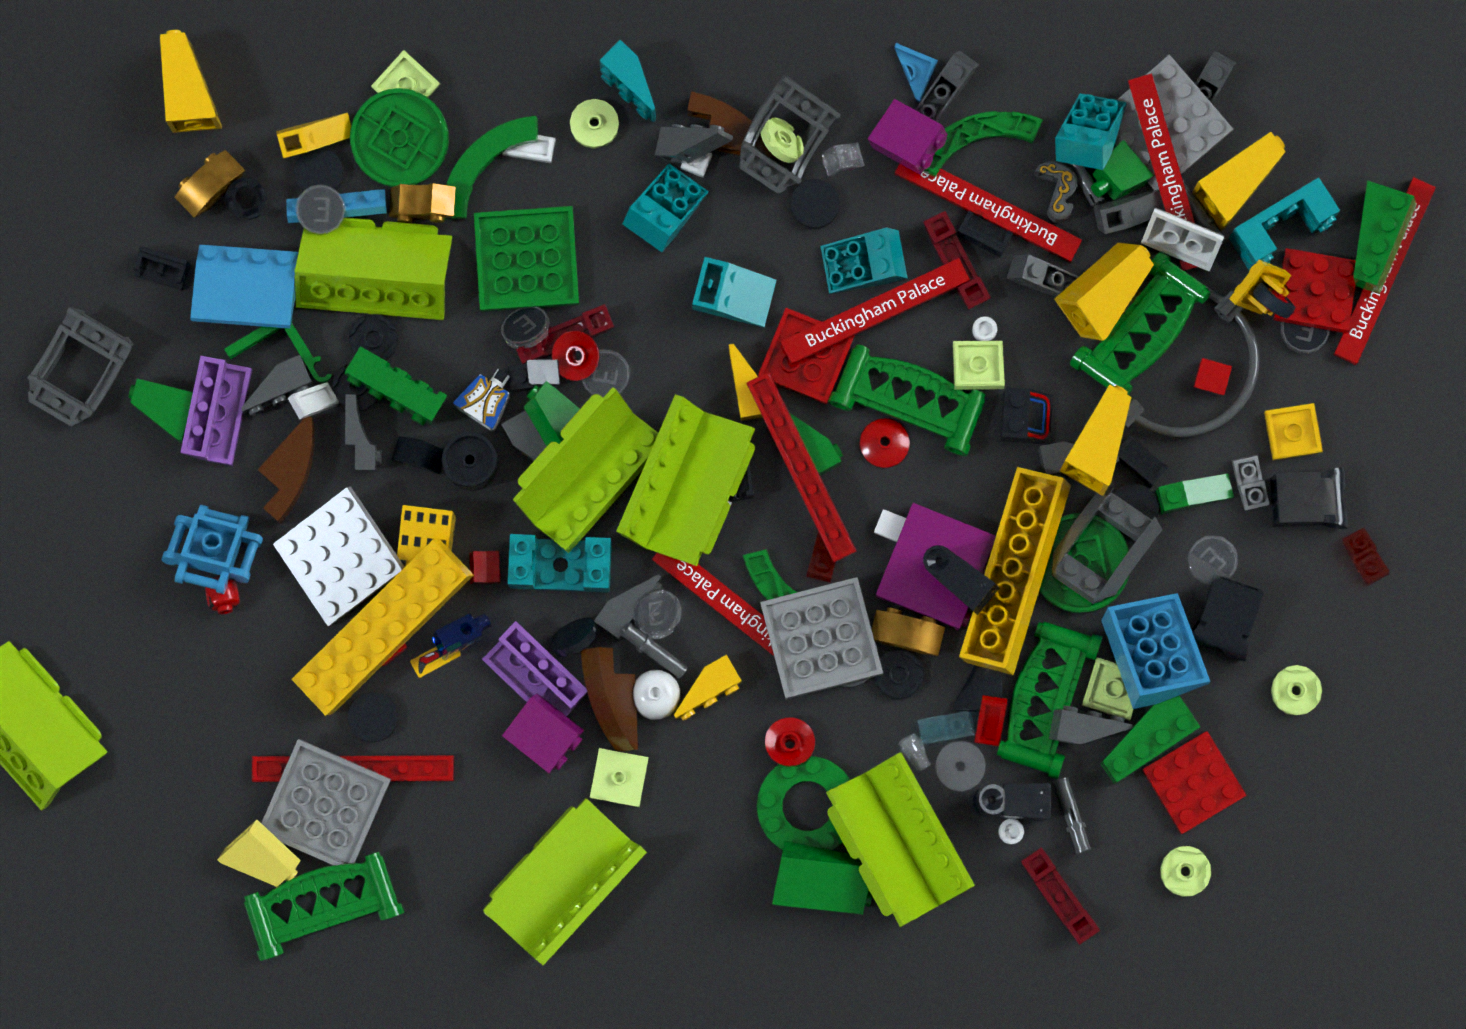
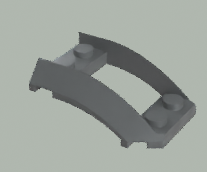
(805, 105)
(95, 336)
(1124, 518)

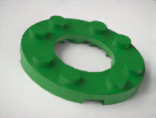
(771, 802)

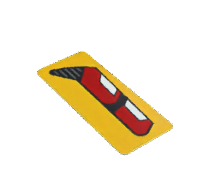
(429, 662)

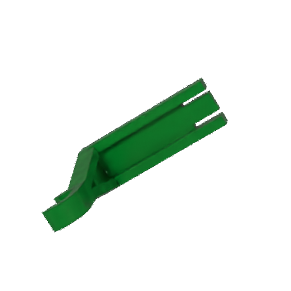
(263, 333)

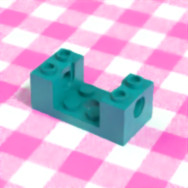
(1312, 204)
(533, 561)

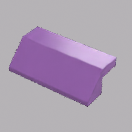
(216, 411)
(533, 670)

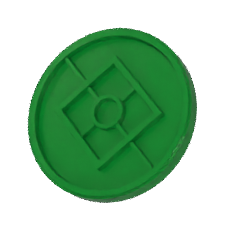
(399, 137)
(1099, 549)

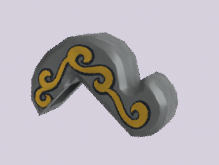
(1066, 185)

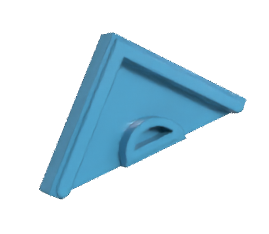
(917, 69)

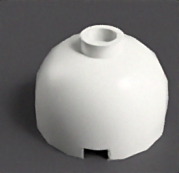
(656, 694)

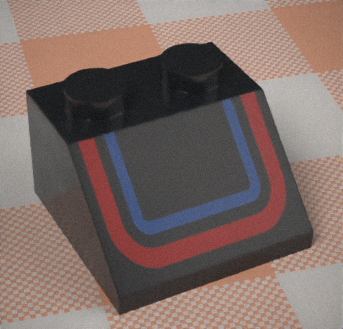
(1026, 416)

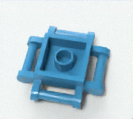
(212, 548)

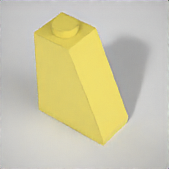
(260, 855)

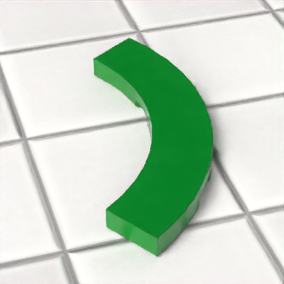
(984, 126)
(483, 152)
(765, 575)

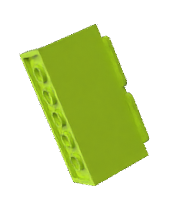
(374, 269)
(587, 471)
(687, 483)
(41, 732)
(898, 840)
(562, 880)

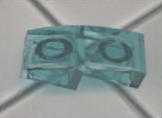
(946, 727)

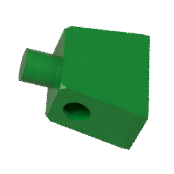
(1122, 174)

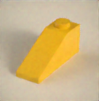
(742, 374)

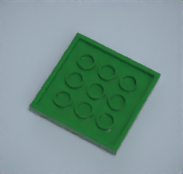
(526, 258)

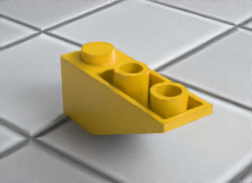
(314, 135)
(713, 681)

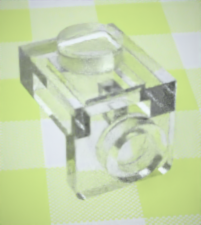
(842, 158)

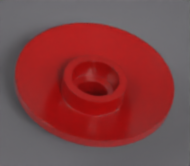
(565, 352)
(881, 455)
(790, 730)

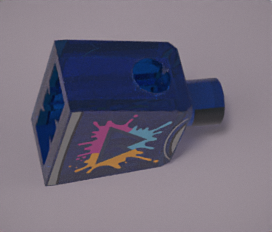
(450, 639)

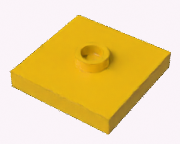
(1293, 431)

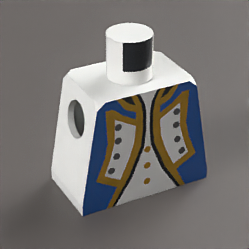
(485, 400)

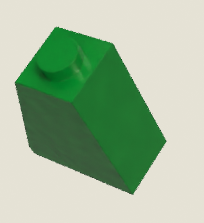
(162, 405)
(549, 411)

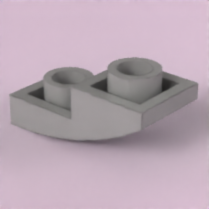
(1250, 482)

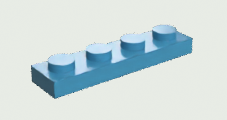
(356, 204)

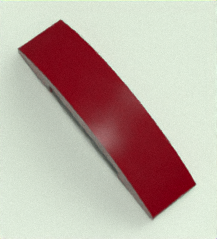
(949, 249)
(591, 322)
(1059, 896)

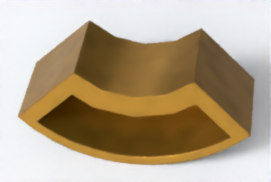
(209, 183)
(422, 202)
(907, 632)

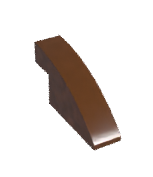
(729, 118)
(289, 469)
(611, 698)

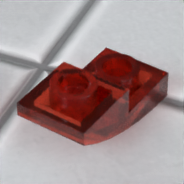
(1365, 556)
(821, 563)

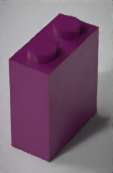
(908, 137)
(543, 733)

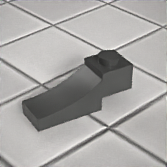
(366, 454)

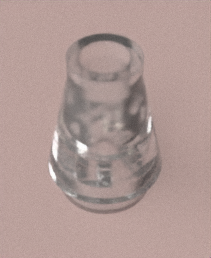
(914, 751)

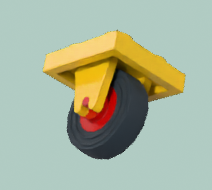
(1264, 291)

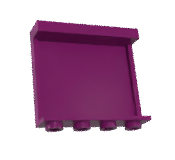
(907, 579)

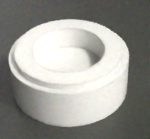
(984, 329)
(1011, 831)

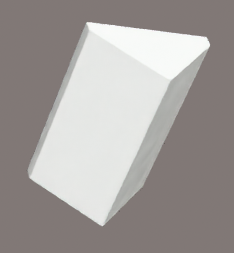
(1182, 239)

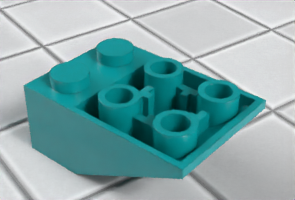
(623, 69)
(1089, 131)
(664, 207)
(864, 261)
(733, 292)

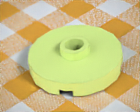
(598, 135)
(781, 140)
(1309, 688)
(1196, 863)

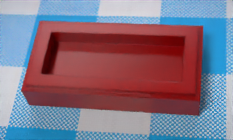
(990, 720)

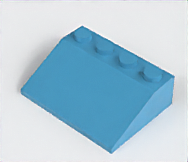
(244, 286)
(1154, 649)

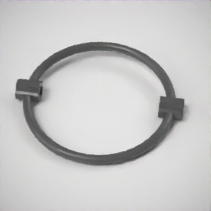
(1228, 312)

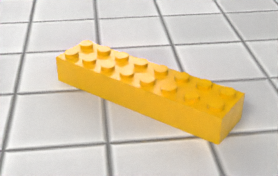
(1017, 568)
(382, 627)

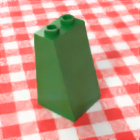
(820, 880)

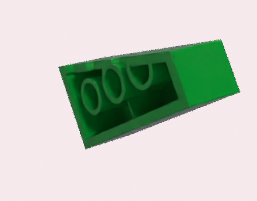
(1381, 233)
(395, 386)
(1153, 734)

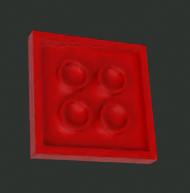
(1319, 289)
(811, 376)
(1194, 782)

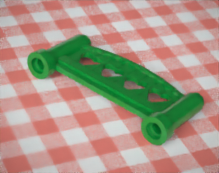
(1167, 281)
(955, 426)
(1073, 649)
(272, 930)

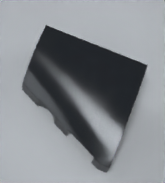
(979, 683)

